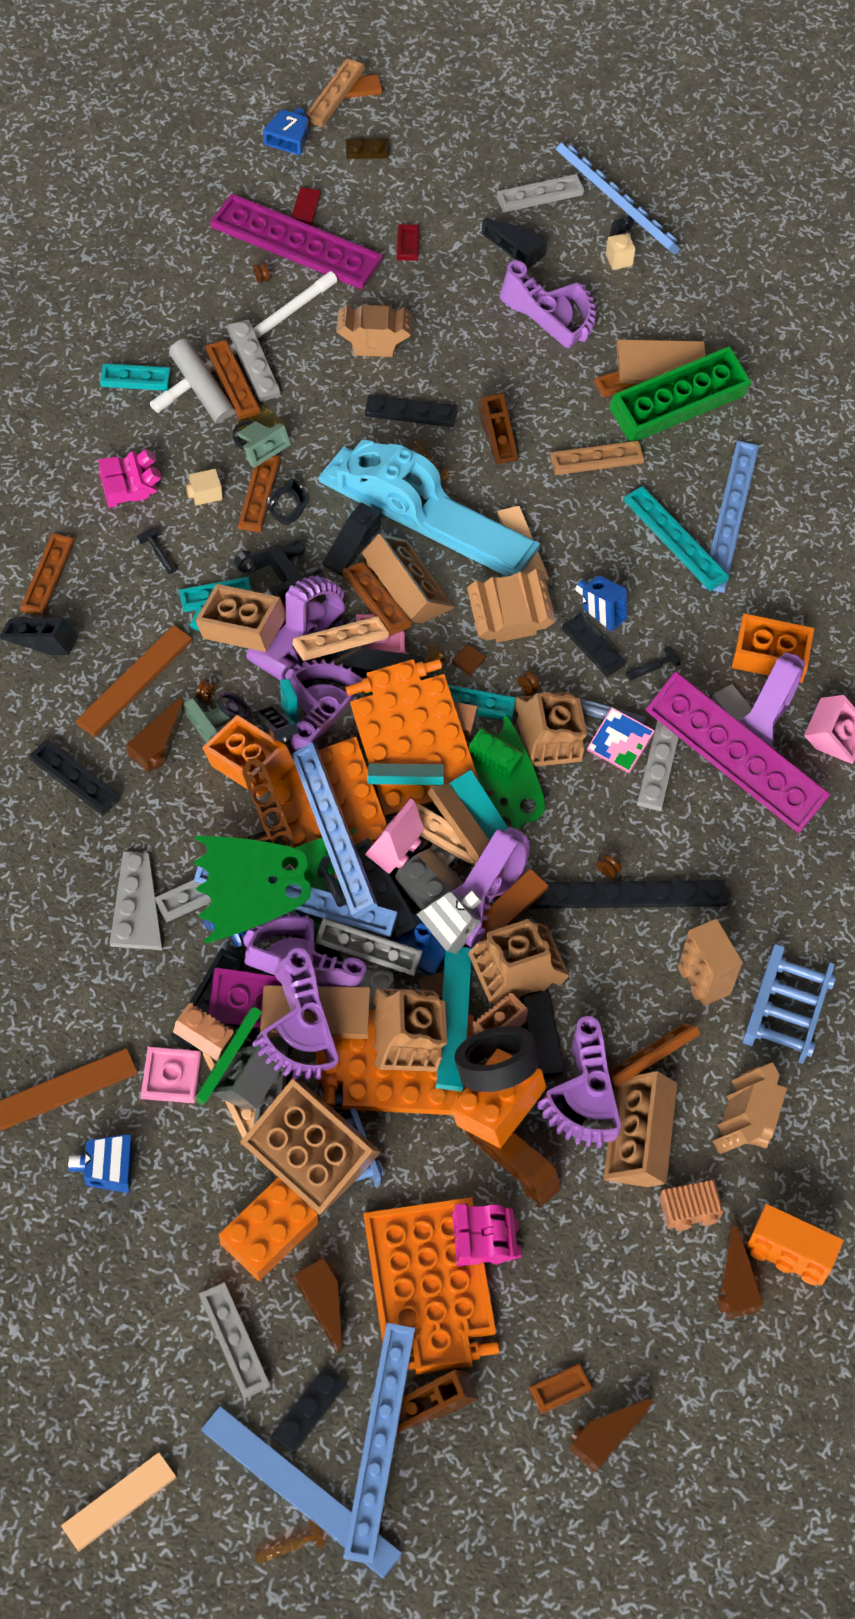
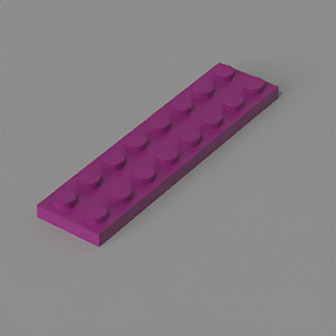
(296, 241)
(738, 752)

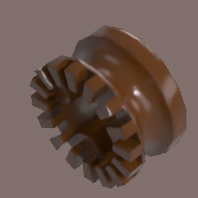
(261, 272)
(528, 682)
(205, 690)
(608, 866)

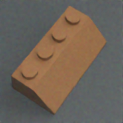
(406, 578)
(645, 1134)

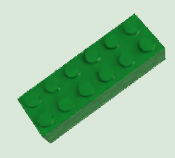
(679, 395)

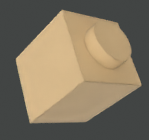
(620, 251)
(204, 487)

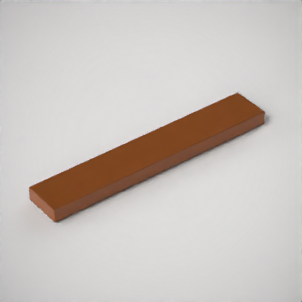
(133, 681)
(66, 1088)

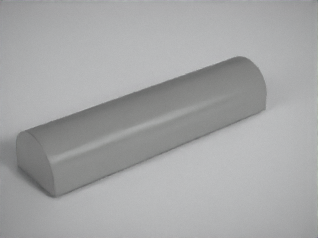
(201, 380)
(368, 947)

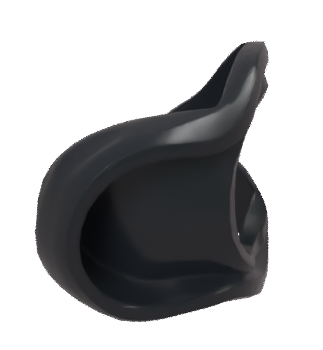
(296, 492)

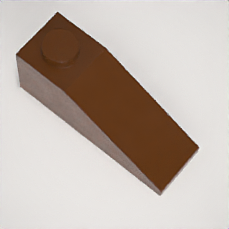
(498, 428)
(153, 743)
(738, 1287)
(320, 1290)
(436, 1399)
(604, 1435)

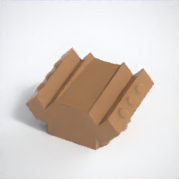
(374, 328)
(511, 606)
(551, 727)
(517, 961)
(409, 1029)
(752, 1109)

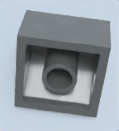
(426, 878)
(247, 1079)

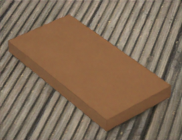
(650, 358)
(343, 1007)

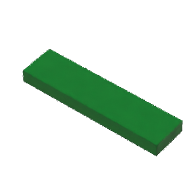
(227, 1056)

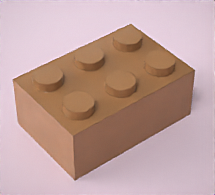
(241, 617)
(709, 962)

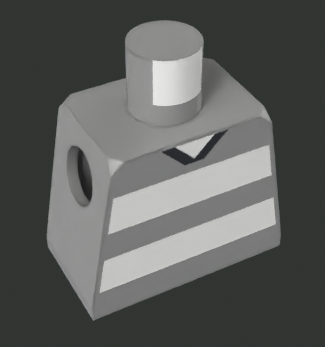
(452, 919)

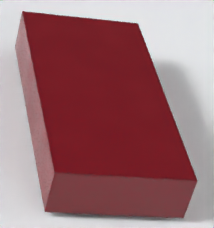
(306, 205)
(407, 242)

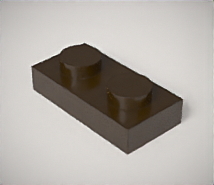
(367, 148)

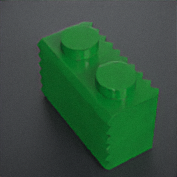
(495, 753)

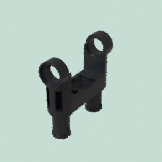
(278, 558)

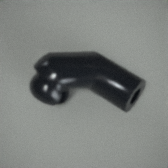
(621, 225)

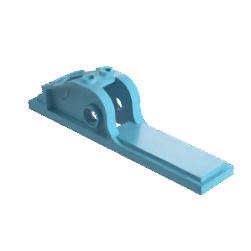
(393, 478)

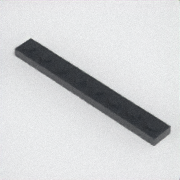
(632, 894)

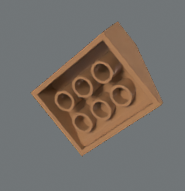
(309, 1146)

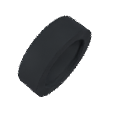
(499, 1075)

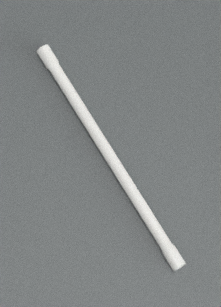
(318, 287)

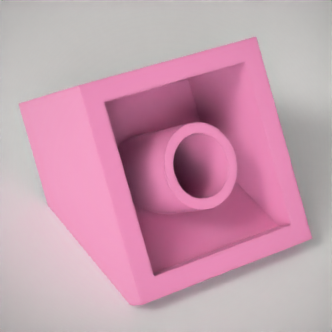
(833, 728)
(397, 838)

